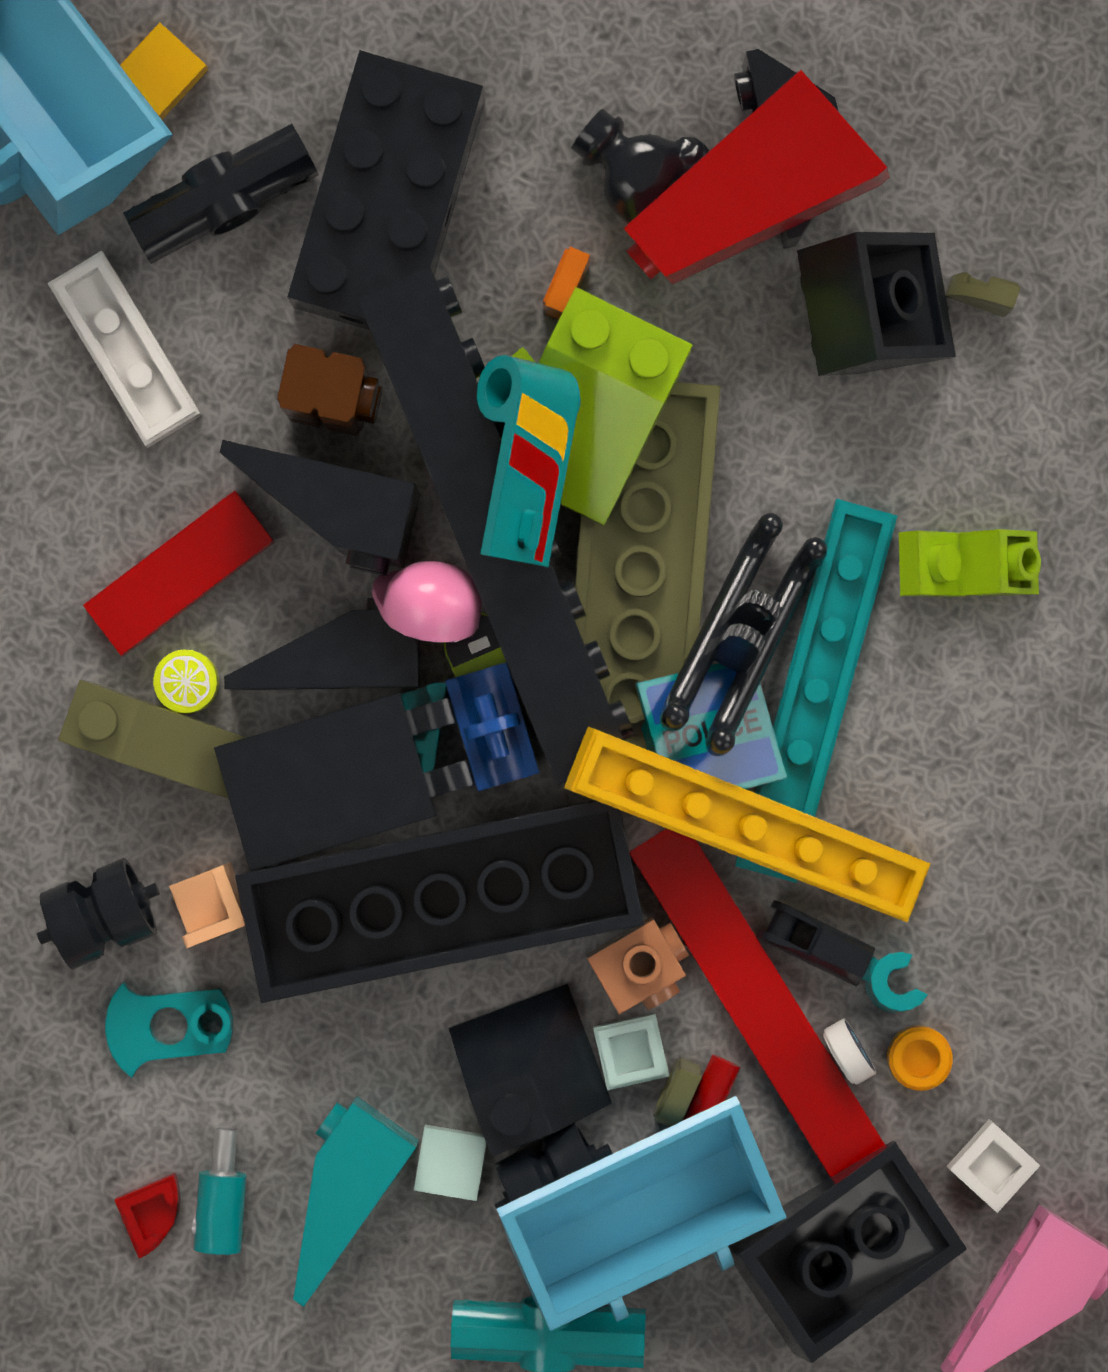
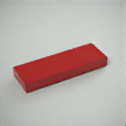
(178, 573)

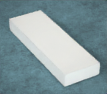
(124, 349)

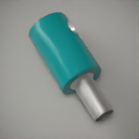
(220, 1200)

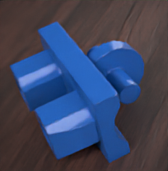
(492, 726)

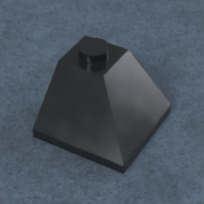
(529, 1069)

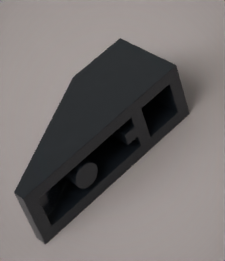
(342, 654)

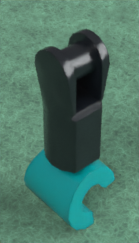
(842, 957)

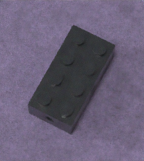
(385, 185)

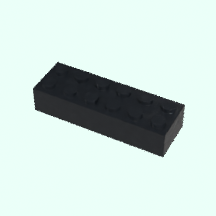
(438, 899)

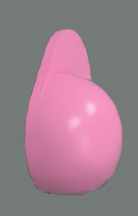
(429, 601)

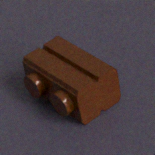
(328, 390)

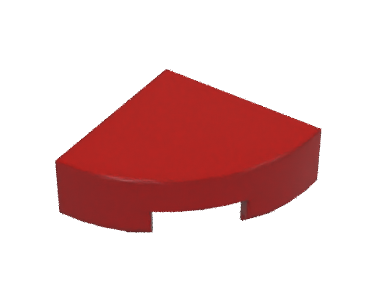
(150, 1212)

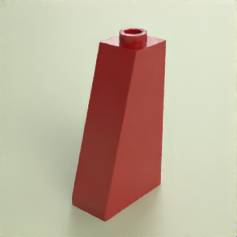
(760, 180)

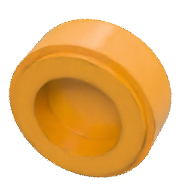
(919, 1057)

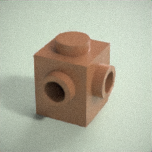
(640, 965)

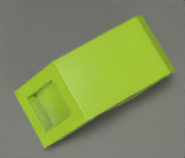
(969, 563)

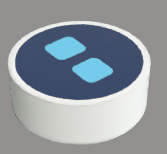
(849, 1052)

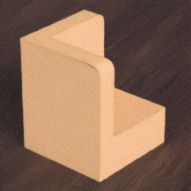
(208, 904)

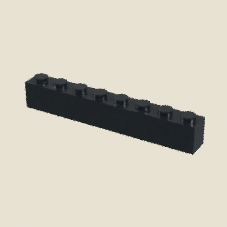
(461, 451)

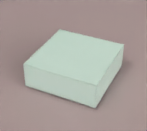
(631, 1051)
(450, 1162)

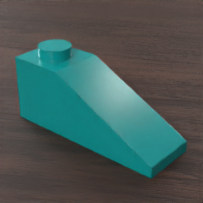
(348, 1179)

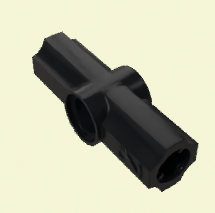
(221, 193)

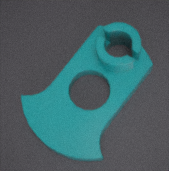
(131, 1034)

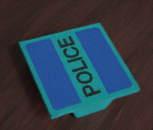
(753, 758)

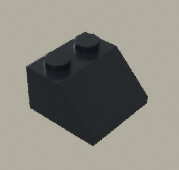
(875, 302)

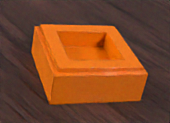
(568, 275)

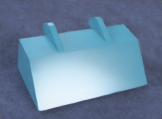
(67, 114)
(642, 1214)

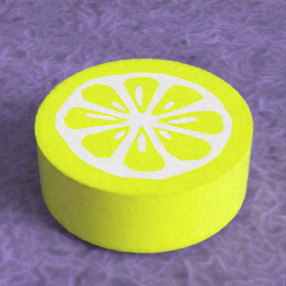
(186, 681)

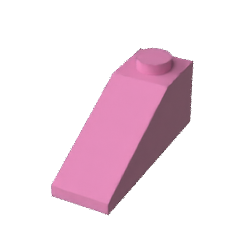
(1036, 1289)

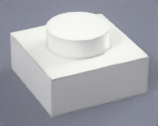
(993, 1166)

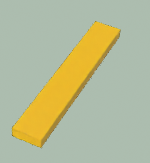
(746, 824)

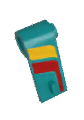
(540, 421)

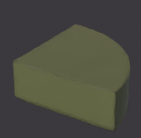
(995, 297)

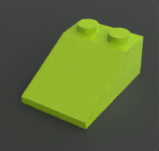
(623, 383)

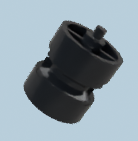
(87, 917)
(560, 1156)

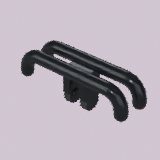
(741, 633)

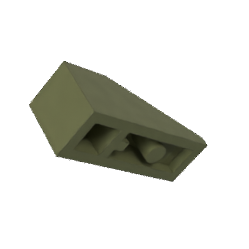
(146, 736)

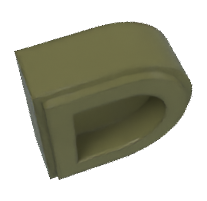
(677, 1092)

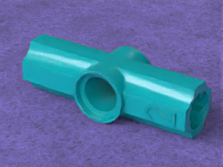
(521, 1335)

